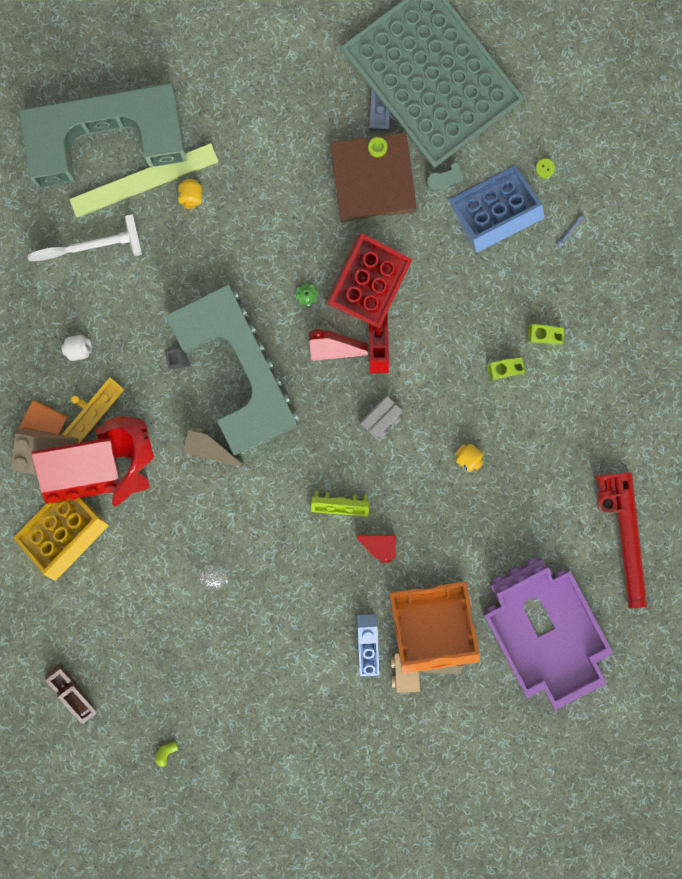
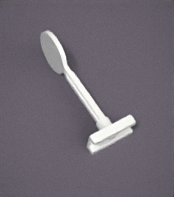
(129, 236)

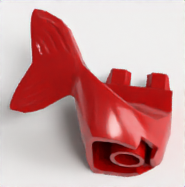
(129, 440)

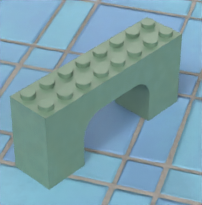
(55, 128)
(223, 319)

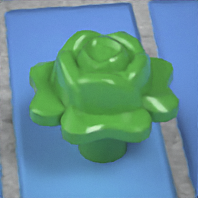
(306, 294)

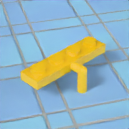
(94, 410)

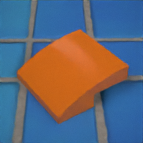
(43, 418)

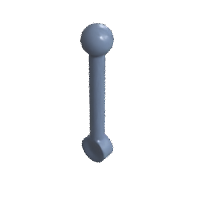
(560, 242)

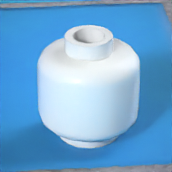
(77, 347)

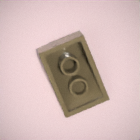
(33, 440)
(205, 446)

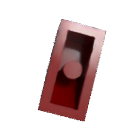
(380, 546)

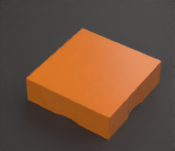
(434, 627)

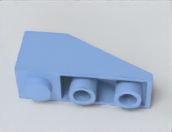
(368, 645)

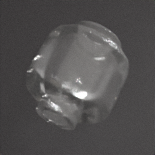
(212, 577)

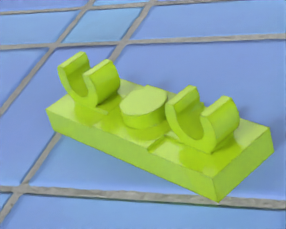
(340, 505)

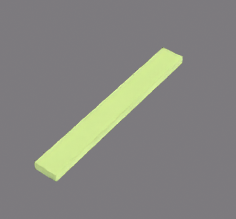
(142, 181)

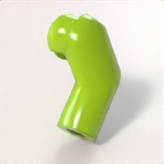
(163, 751)

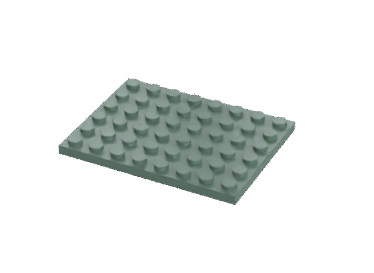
(432, 76)

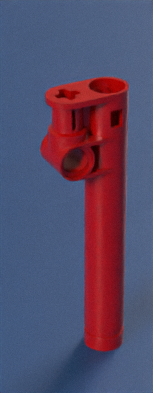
(624, 504)

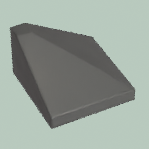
(176, 358)

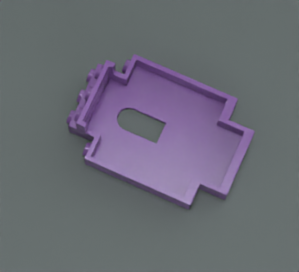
(561, 659)

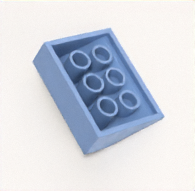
(497, 208)

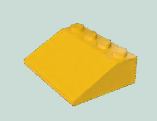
(60, 535)

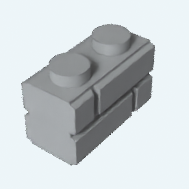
(381, 417)

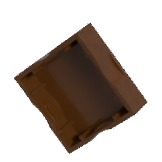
(372, 184)

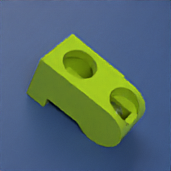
(545, 334)
(505, 368)

